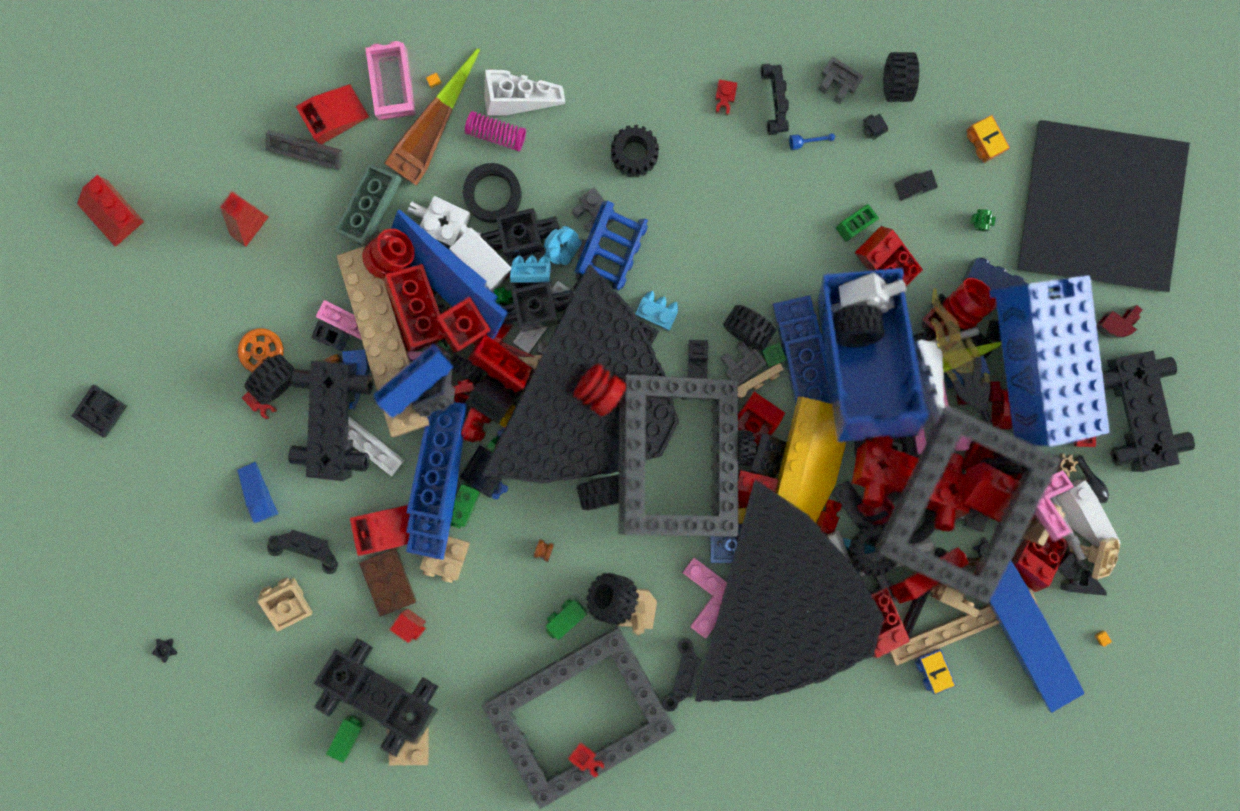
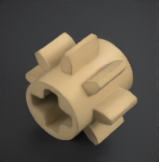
(1070, 464)

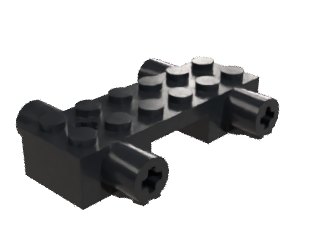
(528, 293)
(1145, 412)
(329, 419)
(376, 696)

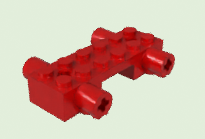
(888, 470)

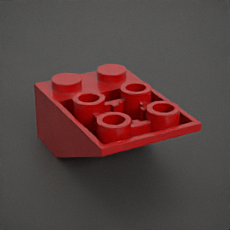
(332, 113)
(887, 251)
(380, 530)
(1039, 563)
(892, 631)

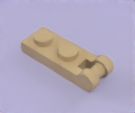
(757, 381)

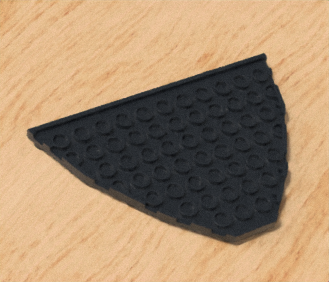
(554, 432)
(788, 608)

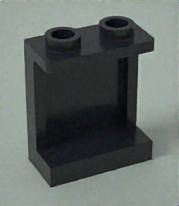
(492, 398)

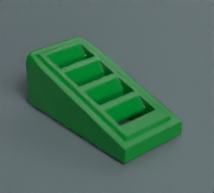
(848, 231)

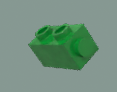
(464, 505)
(566, 619)
(345, 738)

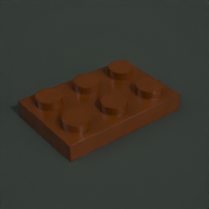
(388, 582)

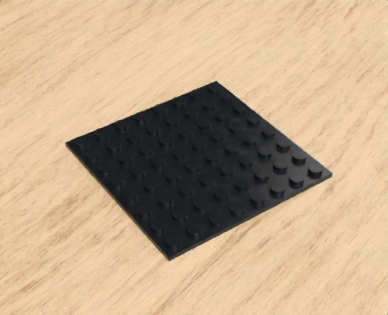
(1103, 205)

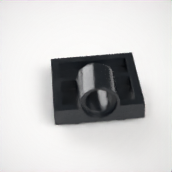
(99, 411)
(768, 456)

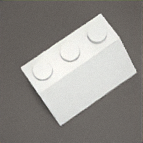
(481, 258)

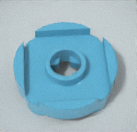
(571, 244)

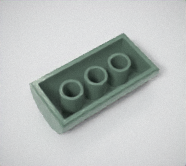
(368, 205)

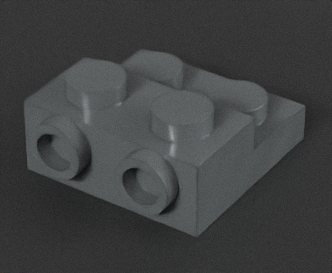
(435, 398)

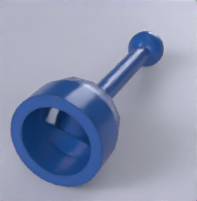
(797, 141)

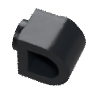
(874, 126)

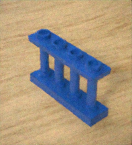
(599, 231)

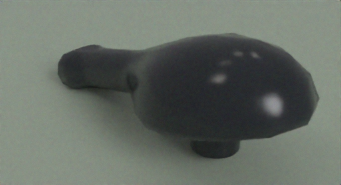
(1093, 481)

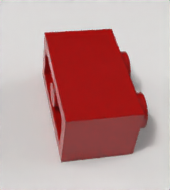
(408, 626)

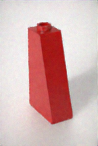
(242, 218)
(918, 583)

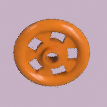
(251, 337)

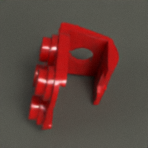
(473, 427)

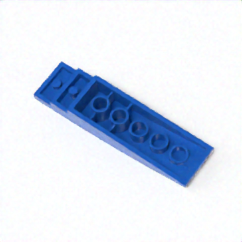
(449, 274)
(803, 349)
(436, 482)
(1034, 641)

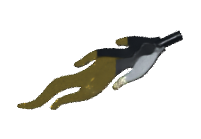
(968, 367)

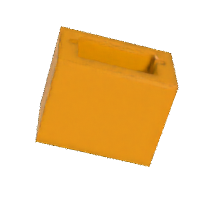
(433, 80)
(1103, 638)

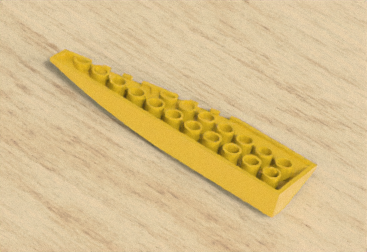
(810, 457)

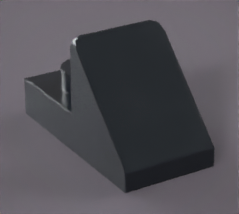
(916, 185)
(1087, 585)

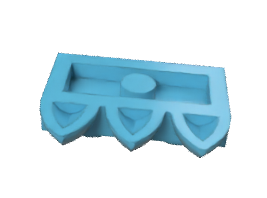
(530, 270)
(656, 311)

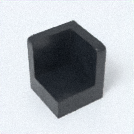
(1070, 565)

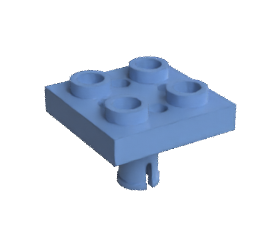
(718, 554)

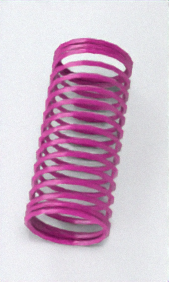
(519, 138)

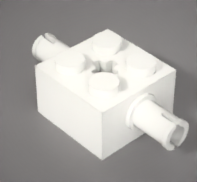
(439, 212)
(868, 291)

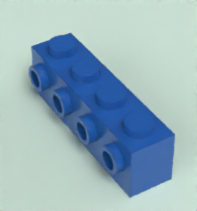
(413, 381)

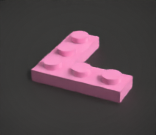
(339, 318)
(1046, 510)
(712, 584)

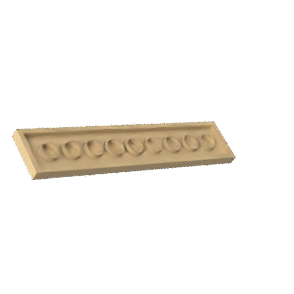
(379, 333)

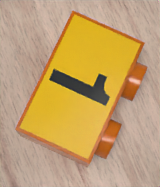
(987, 139)

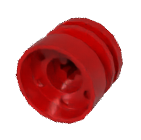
(970, 303)
(599, 390)

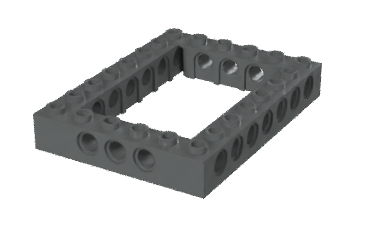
(632, 456)
(1007, 535)
(500, 714)

